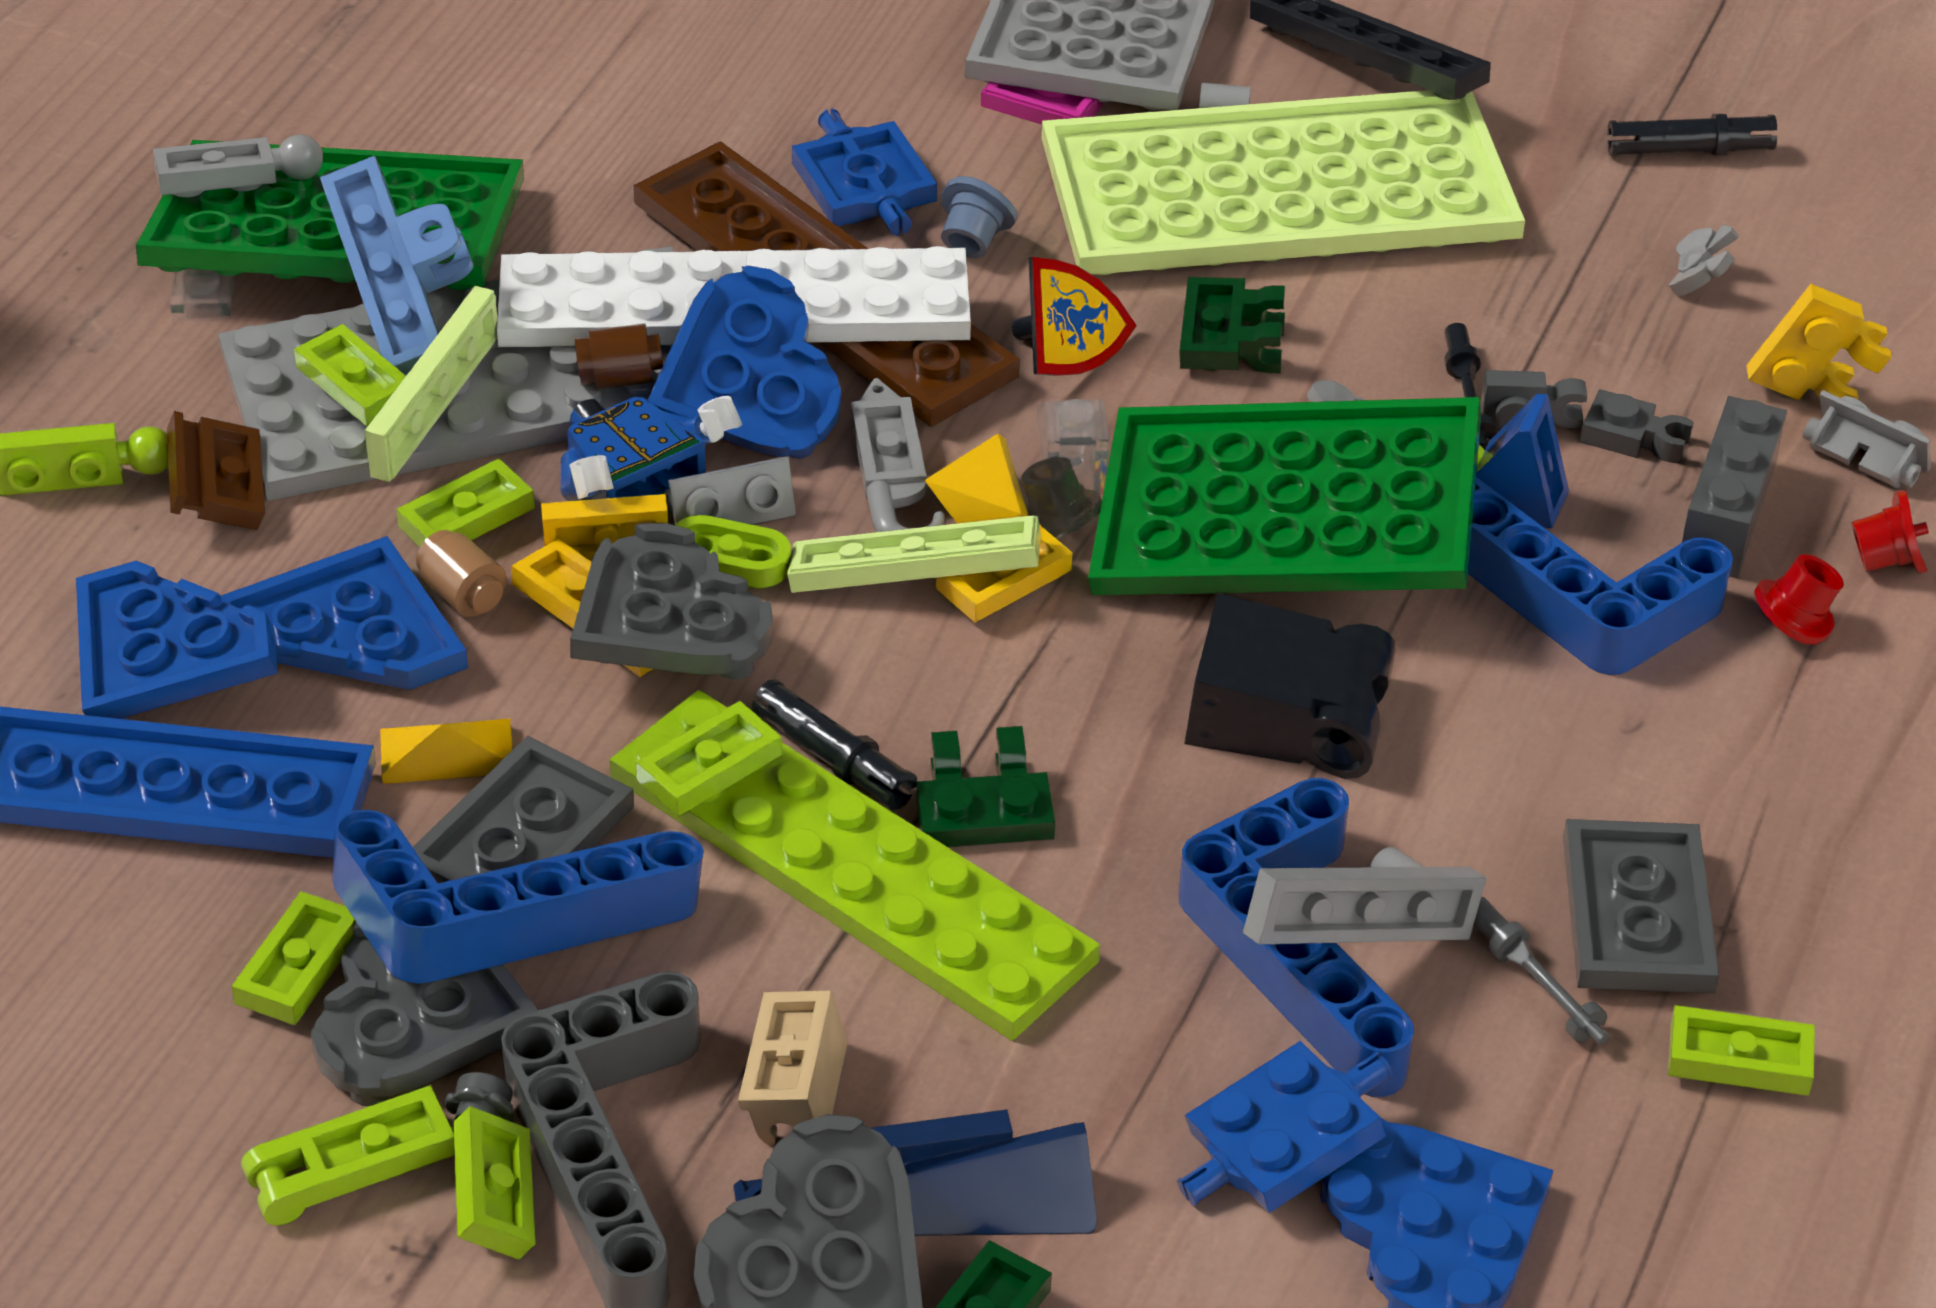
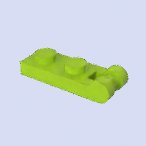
(348, 1154)

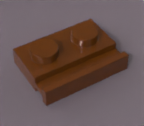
(216, 471)

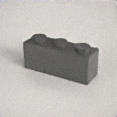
(1736, 476)

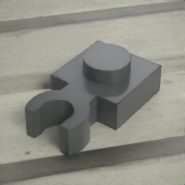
(1509, 391)
(1629, 424)

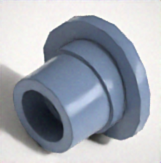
(974, 215)

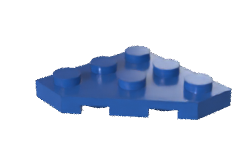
(358, 619)
(162, 641)

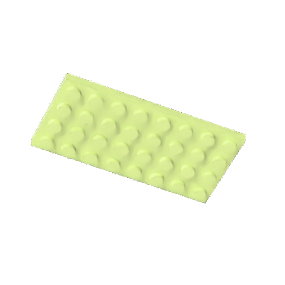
(1278, 181)

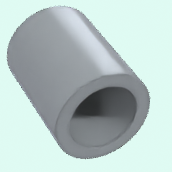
(1223, 95)

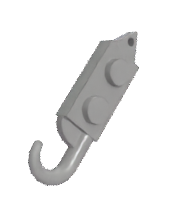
(889, 455)

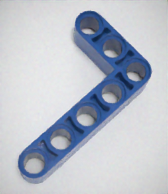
(1577, 604)
(510, 913)
(1309, 983)

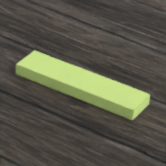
(431, 384)
(914, 554)

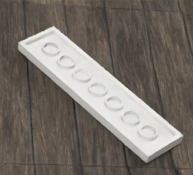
(845, 292)

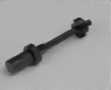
(1464, 362)

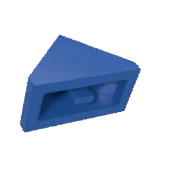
(1527, 463)

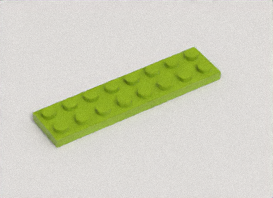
(881, 880)

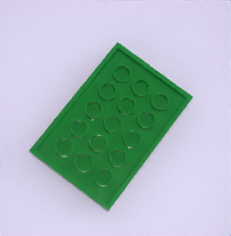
(291, 228)
(1288, 497)

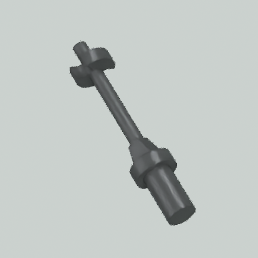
(1510, 942)

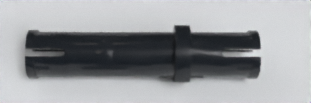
(1711, 134)
(852, 756)

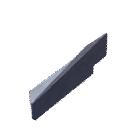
(982, 1181)

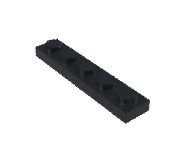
(1375, 44)

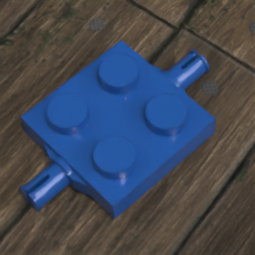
(864, 173)
(1285, 1127)

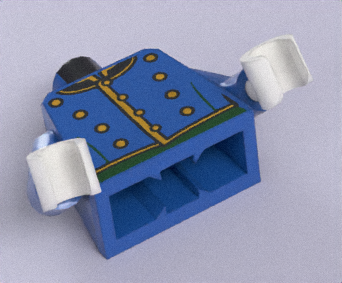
(637, 447)

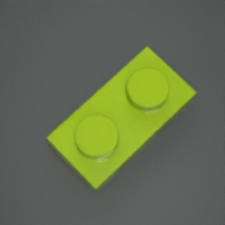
(349, 371)
(468, 504)
(708, 758)
(295, 959)
(1741, 1050)
(494, 1183)

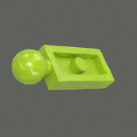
(77, 457)

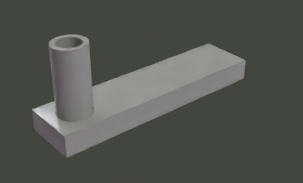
(1371, 904)

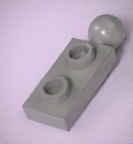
(234, 164)

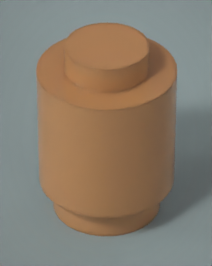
(461, 573)

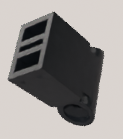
(1290, 687)

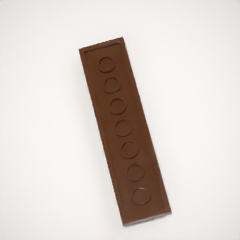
(731, 205)

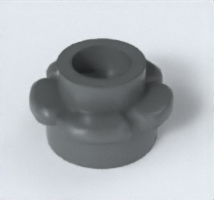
(483, 1093)

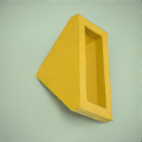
(980, 484)
(444, 750)

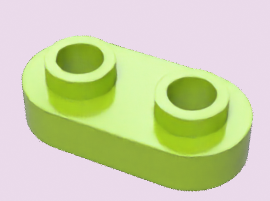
(743, 549)

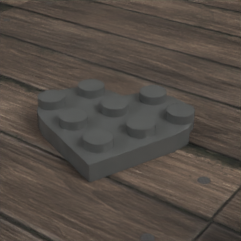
(668, 608)
(401, 1035)
(821, 1232)

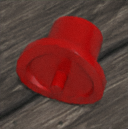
(1890, 537)
(1802, 599)

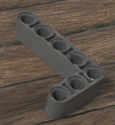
(554, 1067)

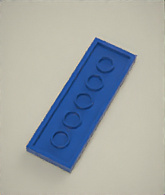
(178, 781)

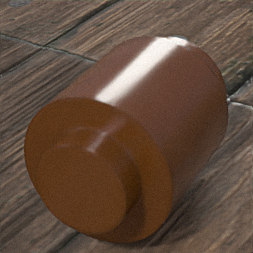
(618, 356)

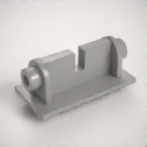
(1894, 449)
(739, 493)

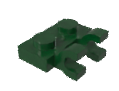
(1214, 326)
(986, 808)

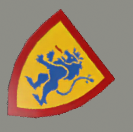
(1072, 319)

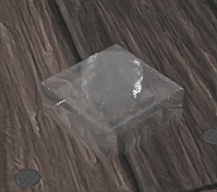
(202, 296)

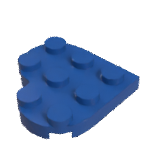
(750, 344)
(1438, 1217)

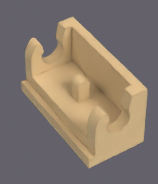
(793, 1061)

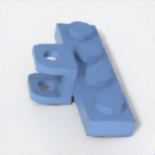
(395, 258)

